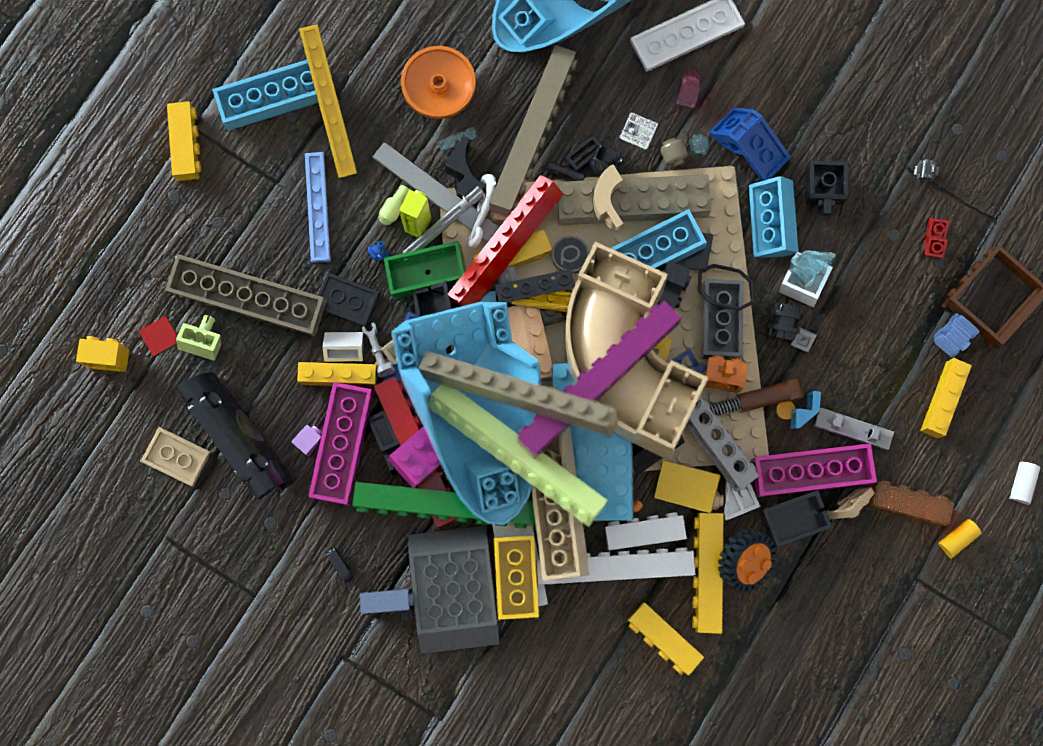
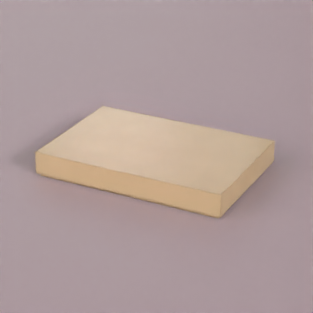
(176, 457)

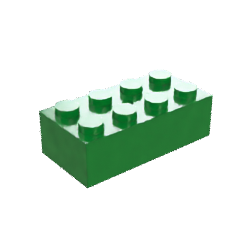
(408, 270)

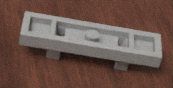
(853, 429)

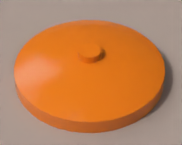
(438, 82)

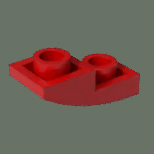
(936, 237)

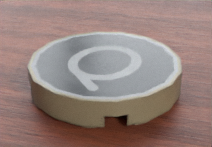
(570, 253)

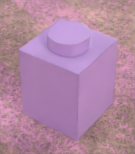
(308, 439)

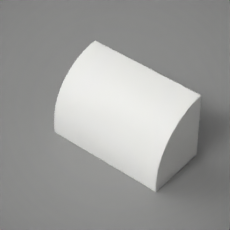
(343, 346)

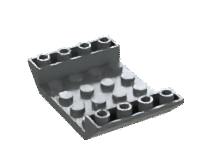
(453, 589)

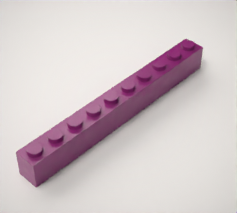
(604, 373)

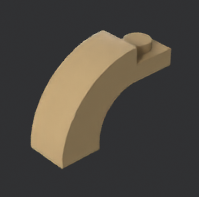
(605, 186)

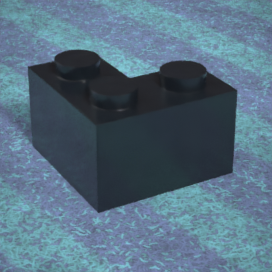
(677, 281)

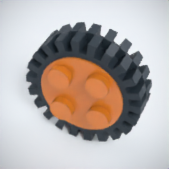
(747, 560)

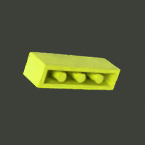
(415, 213)

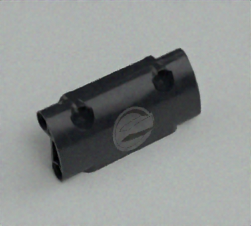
(234, 434)

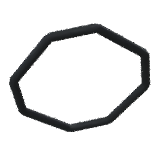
(721, 304)

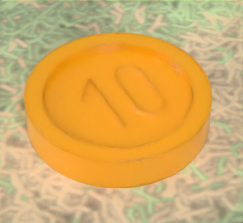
(784, 410)

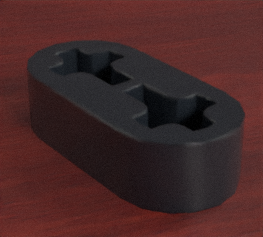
(339, 564)

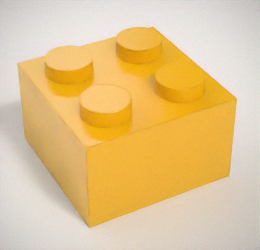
(102, 354)

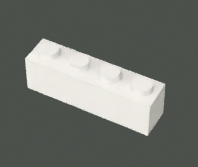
(644, 532)

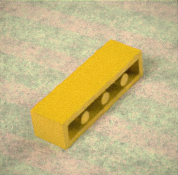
(183, 141)
(534, 249)
(326, 373)
(946, 398)
(665, 638)

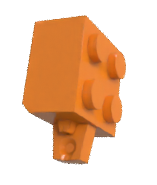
(725, 374)

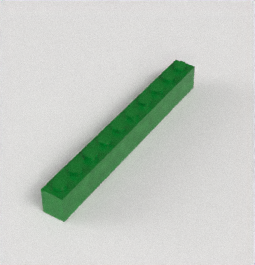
(425, 503)

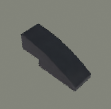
(385, 436)

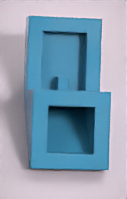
(801, 416)

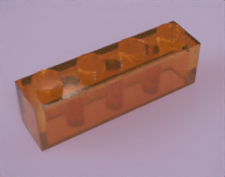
(911, 504)

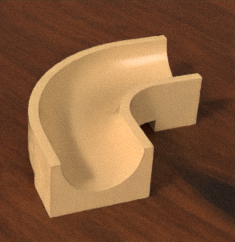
(605, 303)

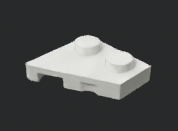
(739, 501)

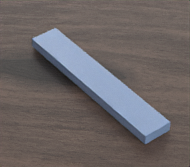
(317, 207)

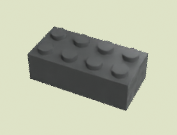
(722, 326)

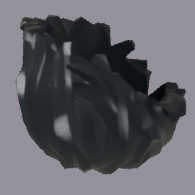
(603, 158)

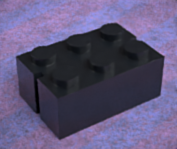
(429, 301)
(795, 519)

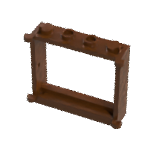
(1018, 316)

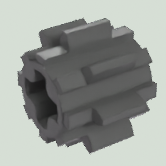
(926, 170)

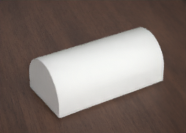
(1025, 482)

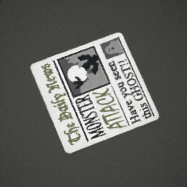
(638, 130)

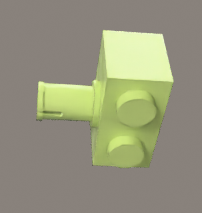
(199, 340)

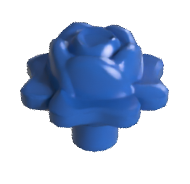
(378, 251)

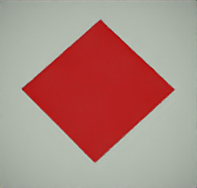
(159, 335)

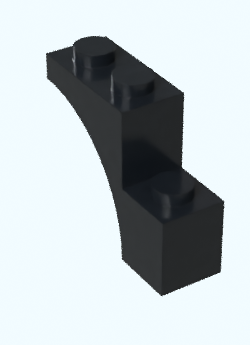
(457, 167)

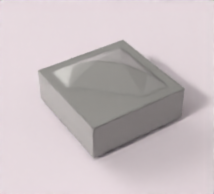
(804, 340)

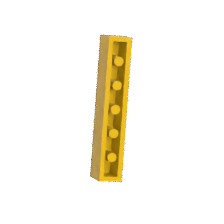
(707, 579)

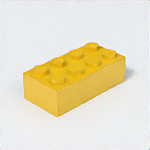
(516, 577)

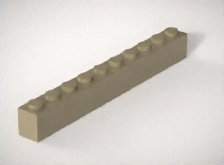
(533, 130)
(519, 393)

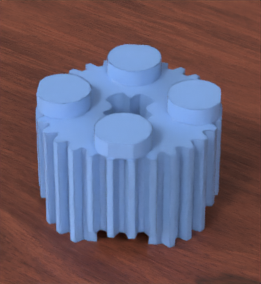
(955, 335)

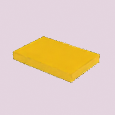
(687, 486)

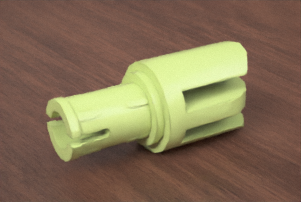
(390, 209)

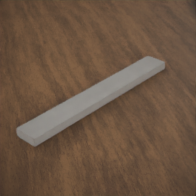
(431, 188)

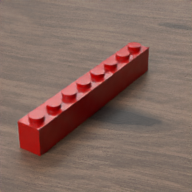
(506, 242)
(404, 427)

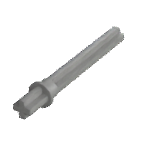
(466, 203)

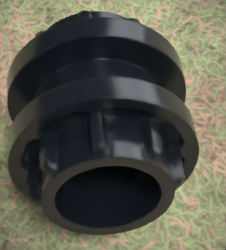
(784, 321)

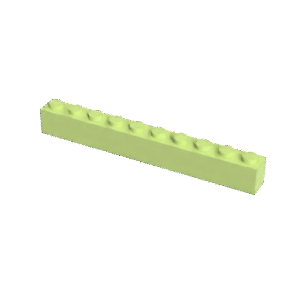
(502, 443)

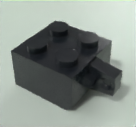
(826, 184)

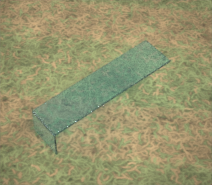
(450, 141)

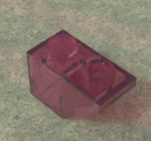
(689, 88)

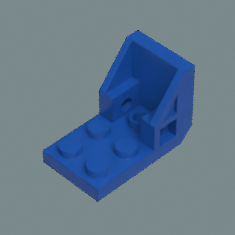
(750, 135)

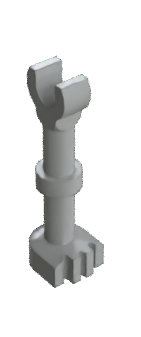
(384, 369)

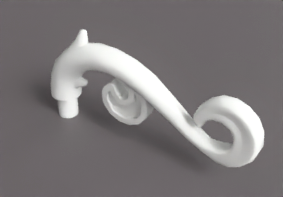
(483, 208)

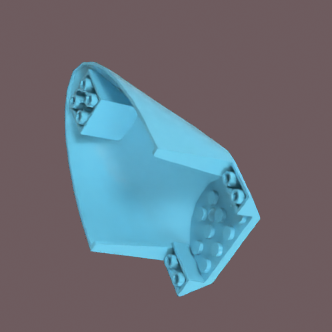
(482, 339)

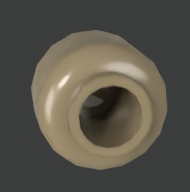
(674, 152)

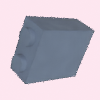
(386, 601)

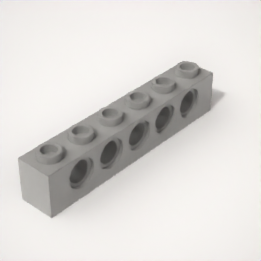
(725, 464)

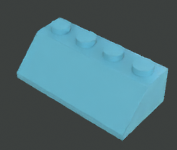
(773, 218)

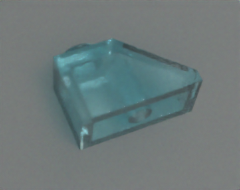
(810, 264)

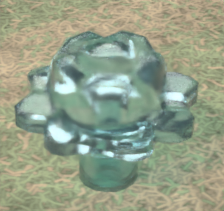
(699, 144)

